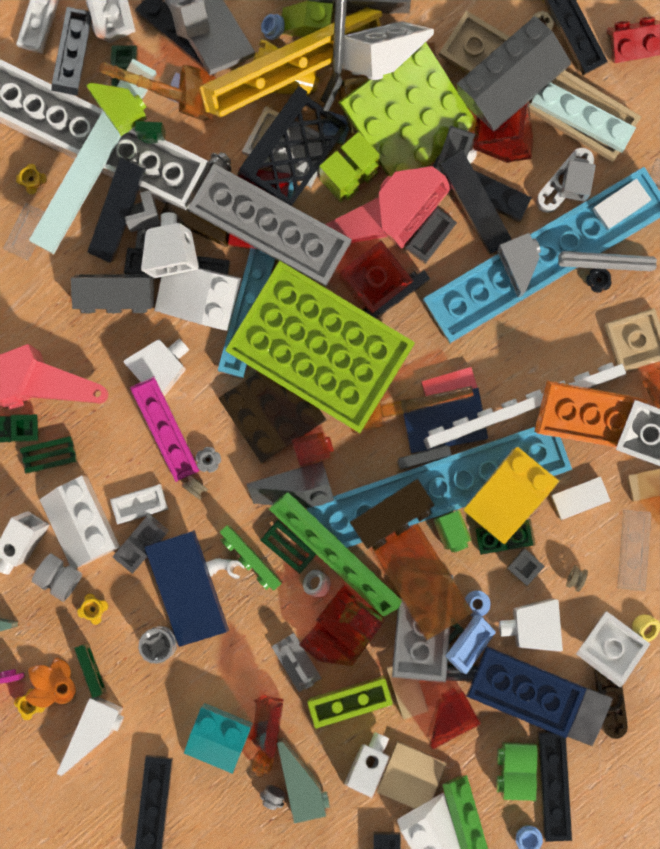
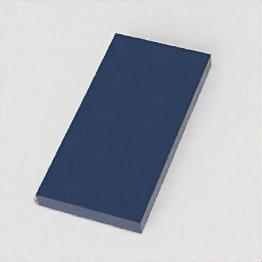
(186, 588)
(526, 692)

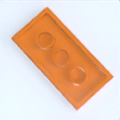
(584, 413)

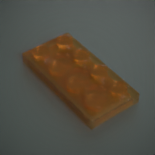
(422, 582)

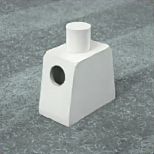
(168, 249)
(159, 362)
(20, 540)
(535, 626)
(364, 778)

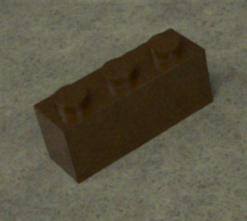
(393, 515)

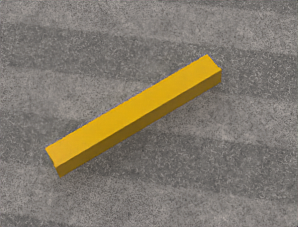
(280, 66)

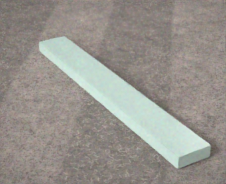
(83, 172)

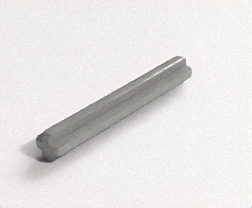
(607, 261)

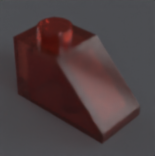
(312, 449)

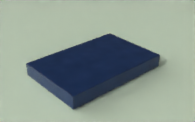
(425, 419)

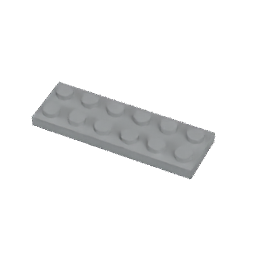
(269, 224)

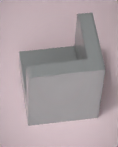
(190, 18)
(143, 214)

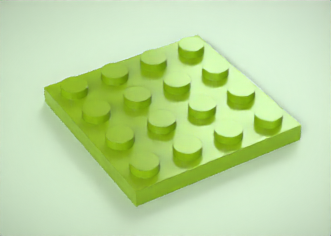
(408, 112)

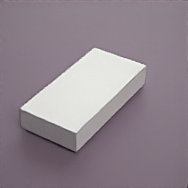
(621, 204)
(580, 498)
(139, 504)

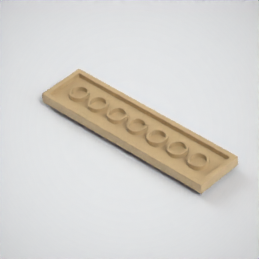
(476, 40)

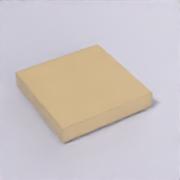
(635, 339)
(411, 776)

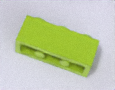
(349, 701)

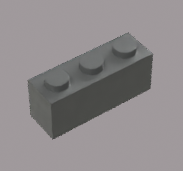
(112, 292)

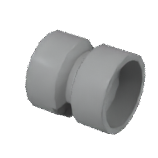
(56, 577)
(157, 644)

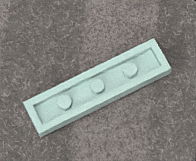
(584, 116)

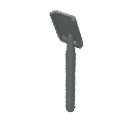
(338, 50)

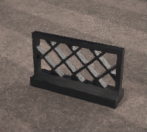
(273, 135)

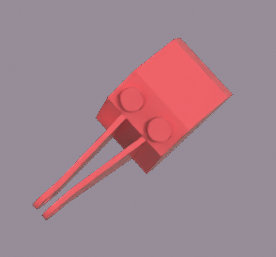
(399, 210)
(27, 376)

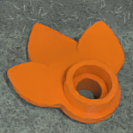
(46, 682)

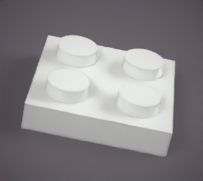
(613, 649)

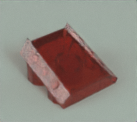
(267, 724)

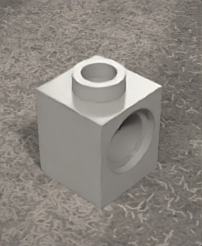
(578, 179)

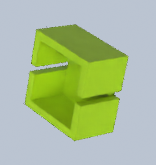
(345, 174)

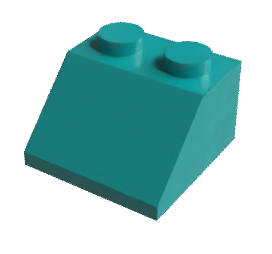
(218, 738)

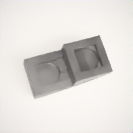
(132, 552)
(590, 717)

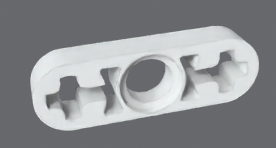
(547, 190)

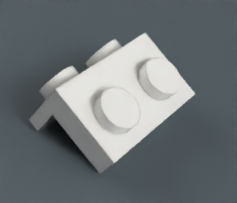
(111, 19)

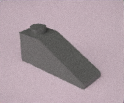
(305, 484)

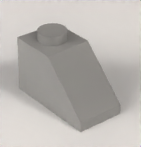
(520, 261)

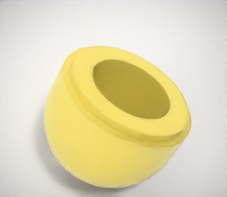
(642, 622)

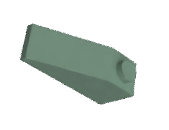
(303, 789)

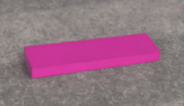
(164, 428)

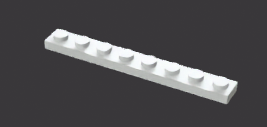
(513, 408)

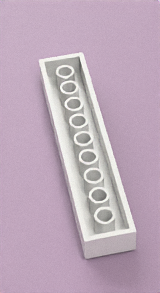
(66, 122)

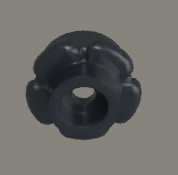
(605, 277)

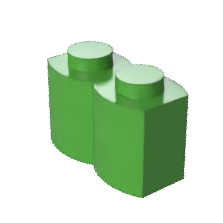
(452, 531)
(518, 771)

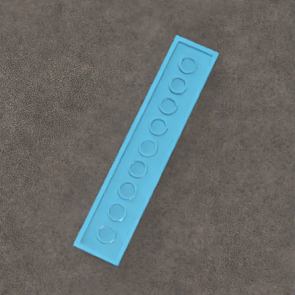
(487, 288)
(447, 481)

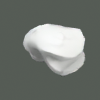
(223, 564)

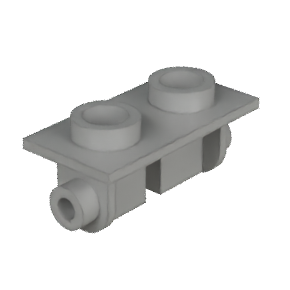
(296, 662)

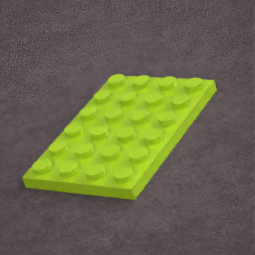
(320, 346)

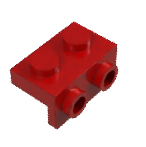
(635, 39)

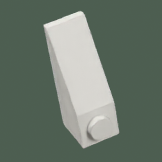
(94, 726)

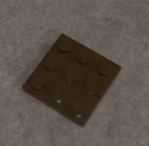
(269, 414)

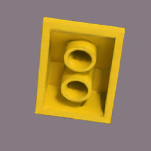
(510, 495)

